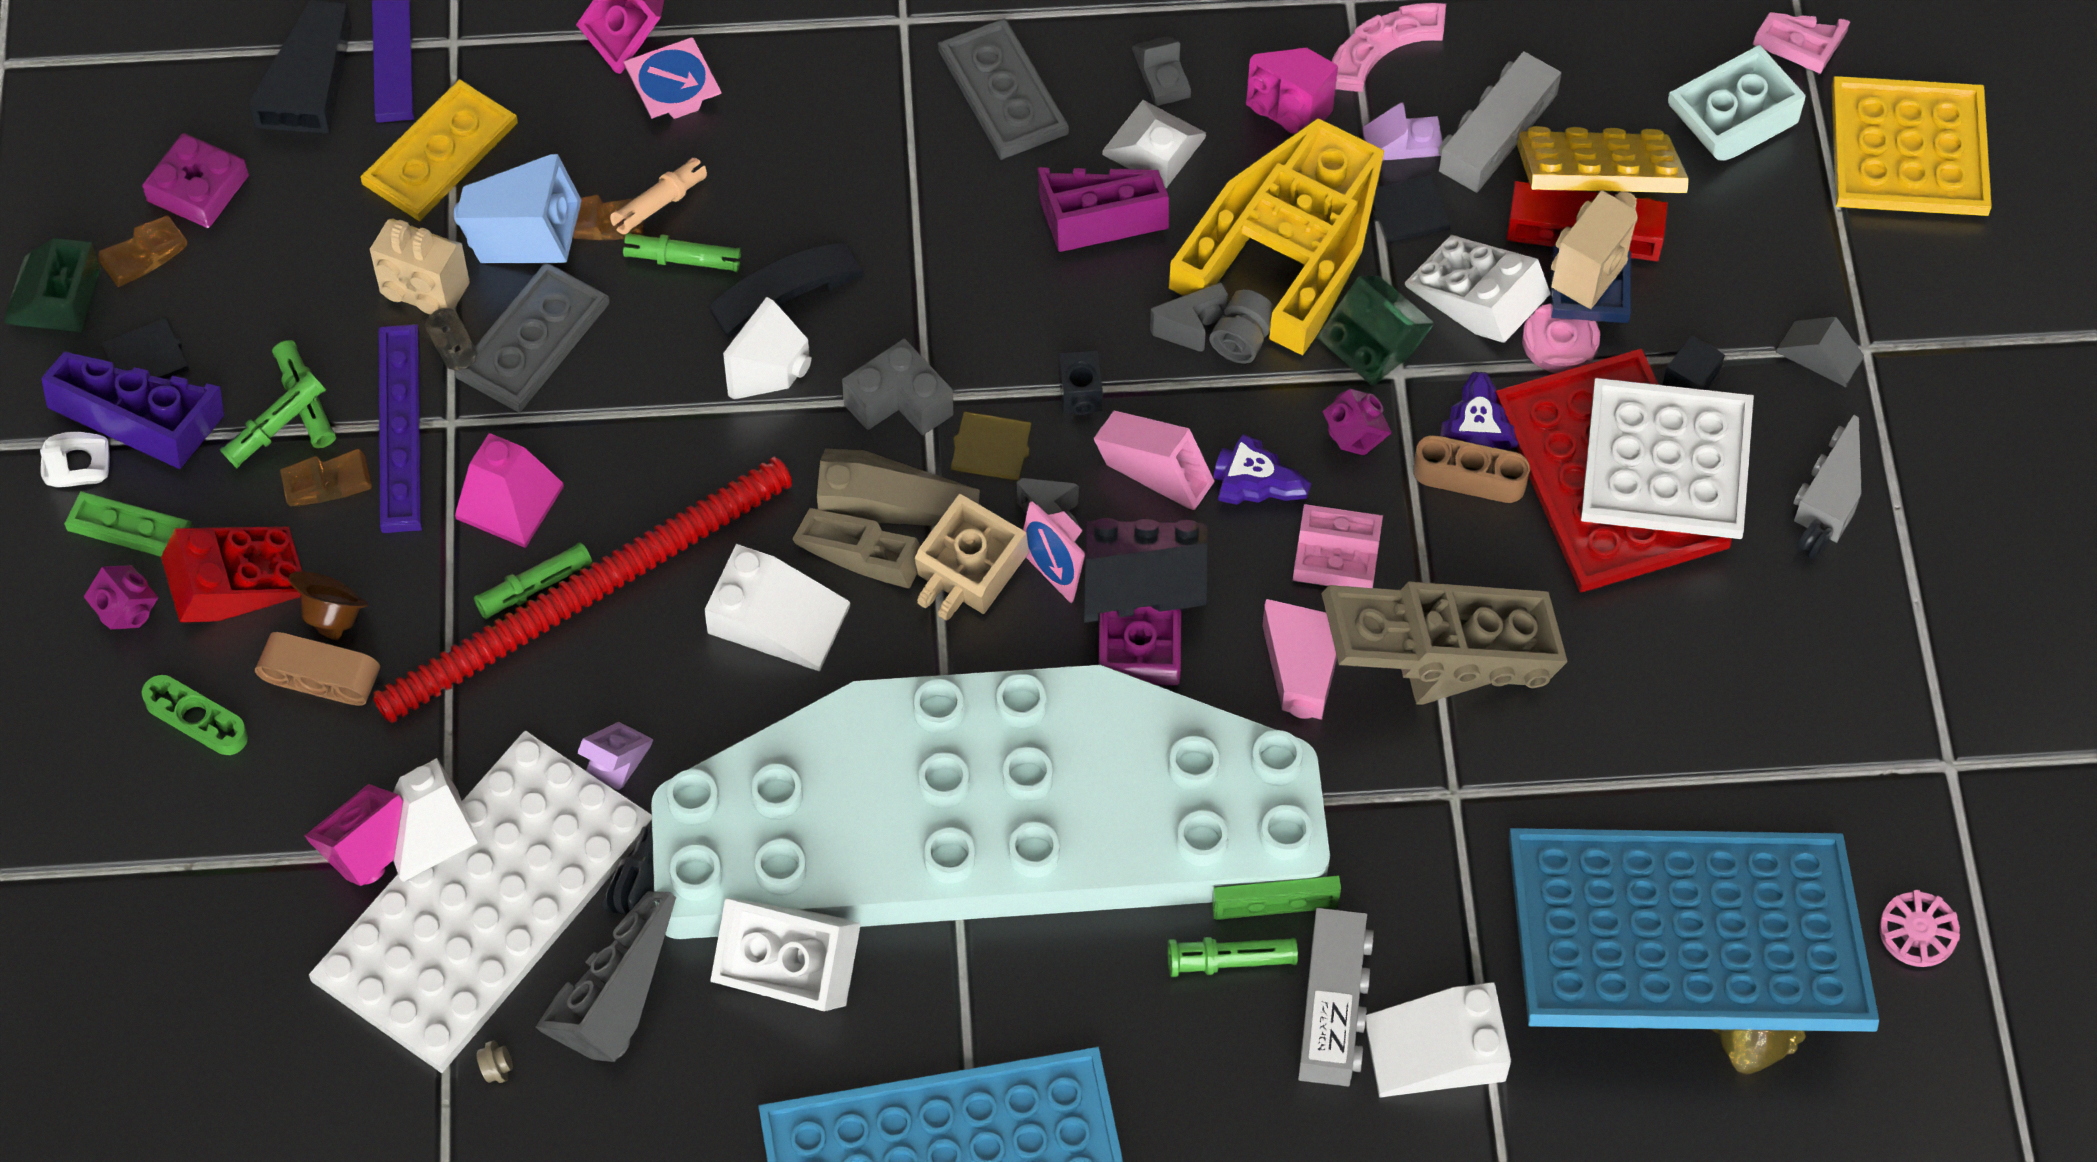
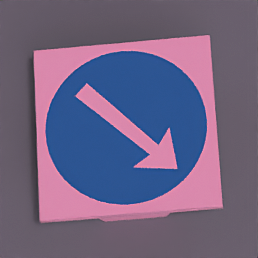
(672, 79)
(1054, 548)

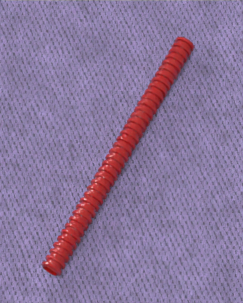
(582, 589)

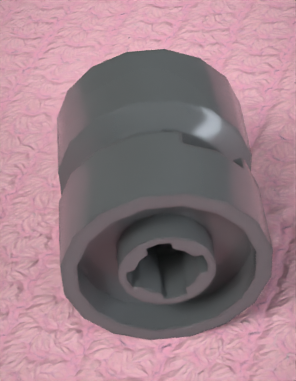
(1242, 326)

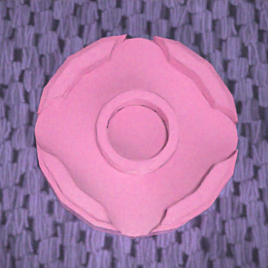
(1553, 346)

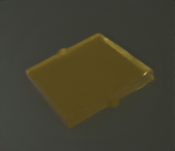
(991, 446)

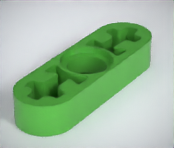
(186, 699)

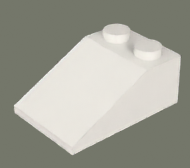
(774, 609)
(786, 953)
(1439, 1042)

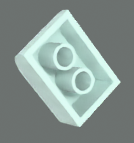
(1739, 104)

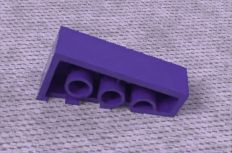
(132, 407)

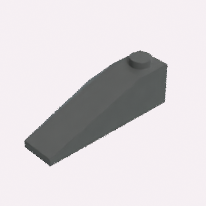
(609, 999)

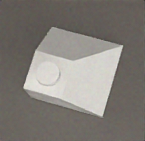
(1154, 142)
(766, 354)
(431, 820)

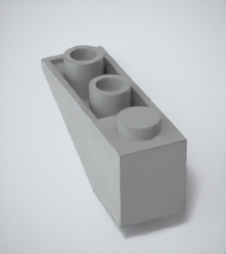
(1836, 484)

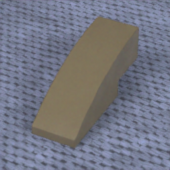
(859, 546)

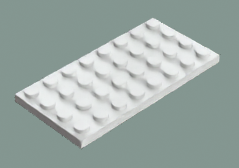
(464, 933)

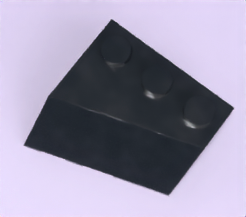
(1144, 566)

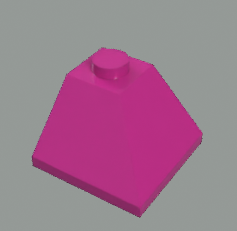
(619, 27)
(507, 491)
(360, 835)

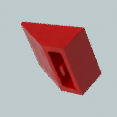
(229, 570)

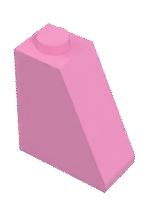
(1156, 456)
(1300, 657)

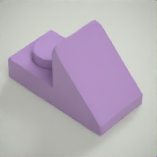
(1402, 136)
(614, 753)

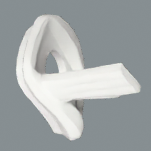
(55, 465)

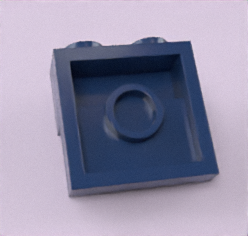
(1611, 307)

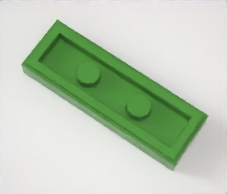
(122, 523)
(1276, 897)

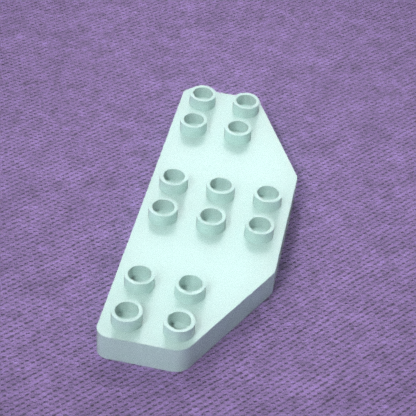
(988, 803)

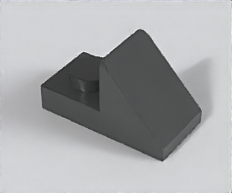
(1162, 70)
(1182, 318)
(1049, 495)

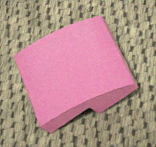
(1337, 547)

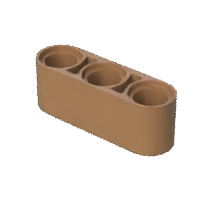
(1457, 455)
(317, 668)

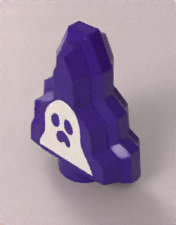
(1479, 416)
(1256, 474)

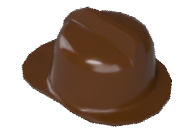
(326, 603)

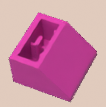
(1292, 87)

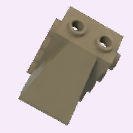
(1447, 635)

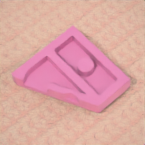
(1801, 39)

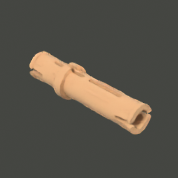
(671, 187)

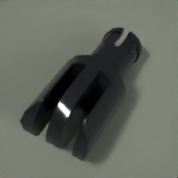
(632, 877)

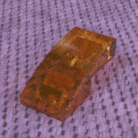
(595, 220)
(150, 248)
(320, 482)

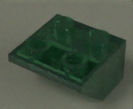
(54, 286)
(1374, 328)

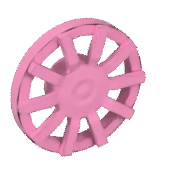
(1919, 928)

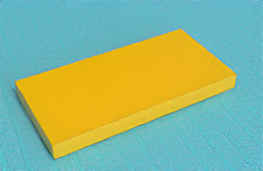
(439, 150)

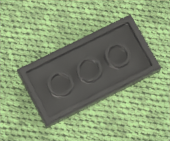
(1003, 88)
(533, 336)

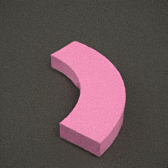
(1381, 36)

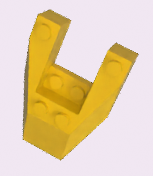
(1303, 201)

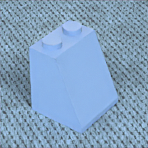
(521, 214)

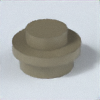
(494, 1062)

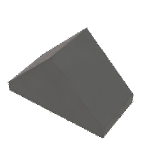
(1823, 348)

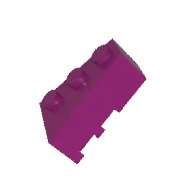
(1102, 207)

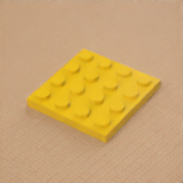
(1910, 146)
(1601, 160)

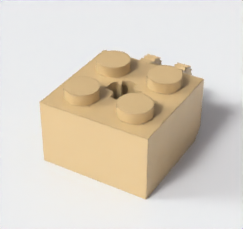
(1595, 247)
(419, 267)
(969, 557)

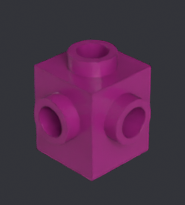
(1356, 421)
(121, 597)

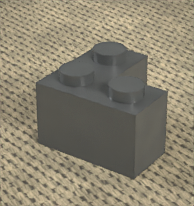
(899, 382)

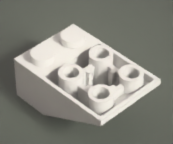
(1481, 286)

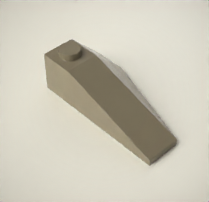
(884, 489)

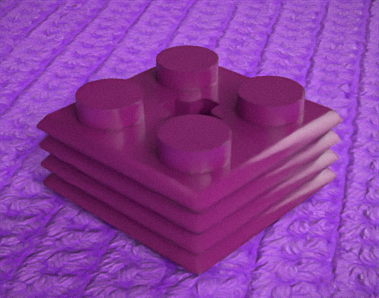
(195, 180)
(1153, 662)

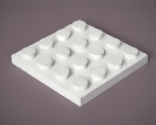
(1668, 458)

